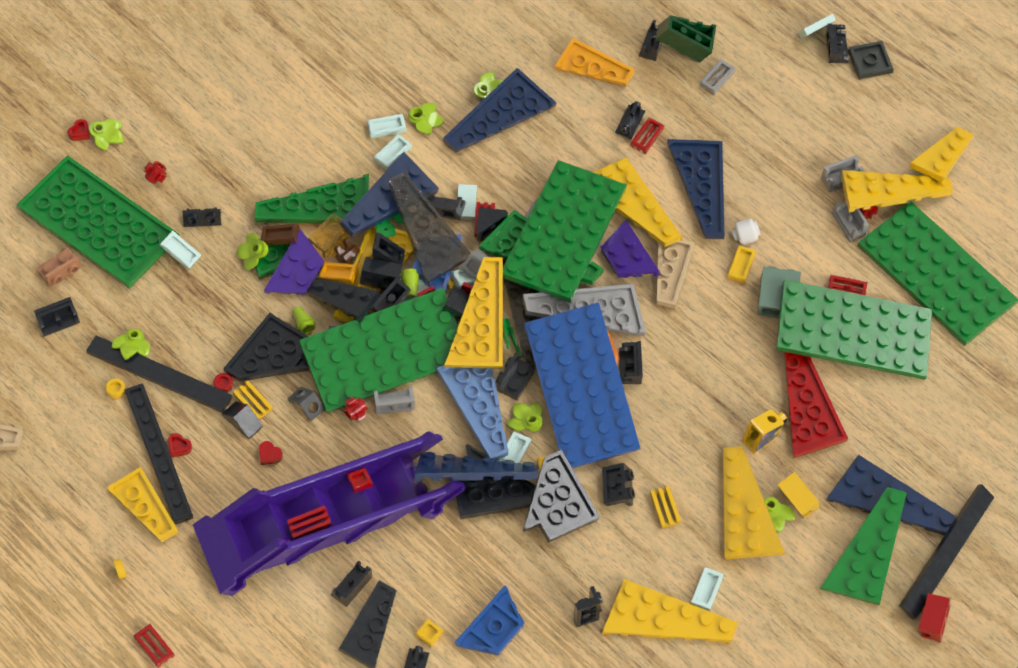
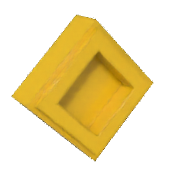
(429, 633)

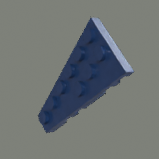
(702, 175)

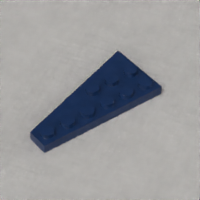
(507, 105)
(379, 202)
(470, 468)
(865, 484)

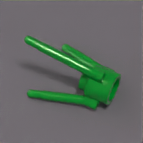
(508, 330)

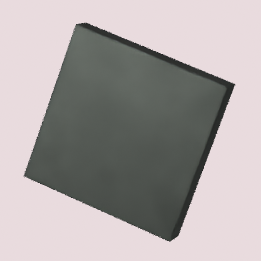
(870, 60)

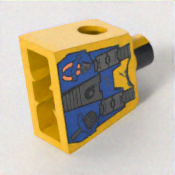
(763, 430)

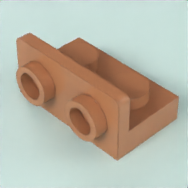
(59, 267)

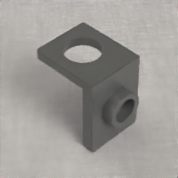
(303, 398)

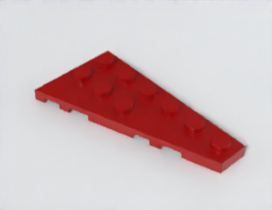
(811, 412)

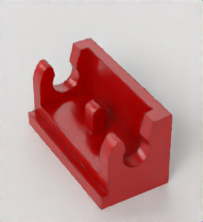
(934, 617)

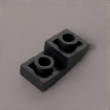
(457, 300)

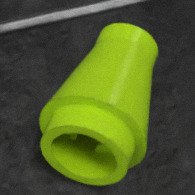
(410, 278)
(303, 321)

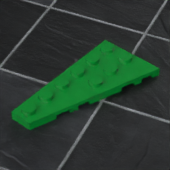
(314, 204)
(504, 237)
(866, 560)

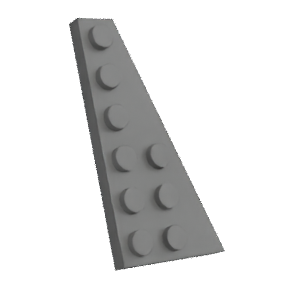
(617, 304)

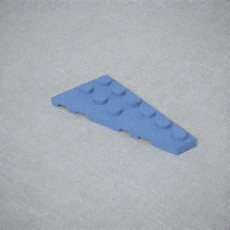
(478, 402)

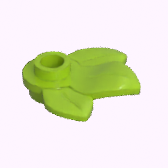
(487, 83)
(428, 118)
(108, 134)
(252, 251)
(130, 345)
(525, 416)
(779, 513)

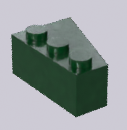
(687, 37)

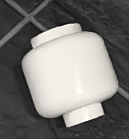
(746, 231)

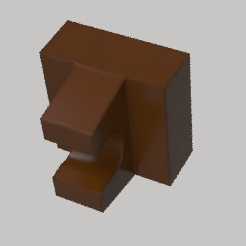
(349, 251)

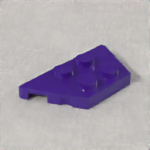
(627, 254)
(296, 269)

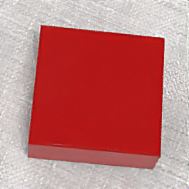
(359, 480)

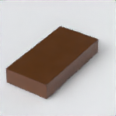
(280, 234)

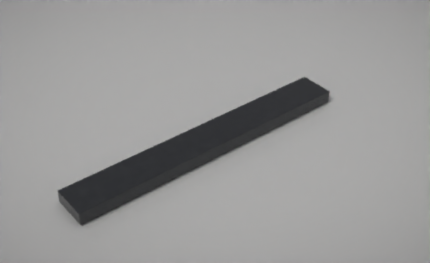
(161, 375)
(159, 454)
(946, 551)

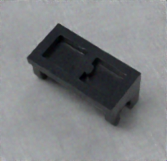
(836, 43)
(651, 46)
(447, 207)
(379, 273)
(56, 316)
(631, 363)
(352, 584)

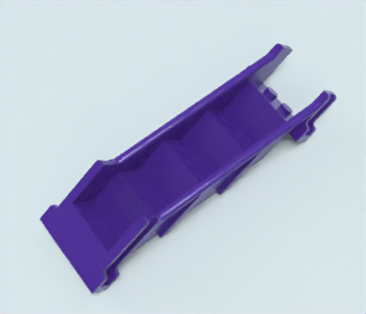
(255, 530)

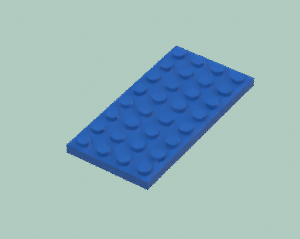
(582, 385)

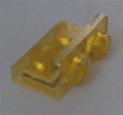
(328, 236)

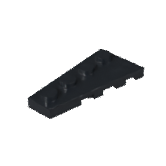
(348, 298)
(368, 630)

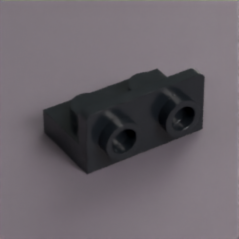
(515, 377)
(618, 484)
(587, 609)

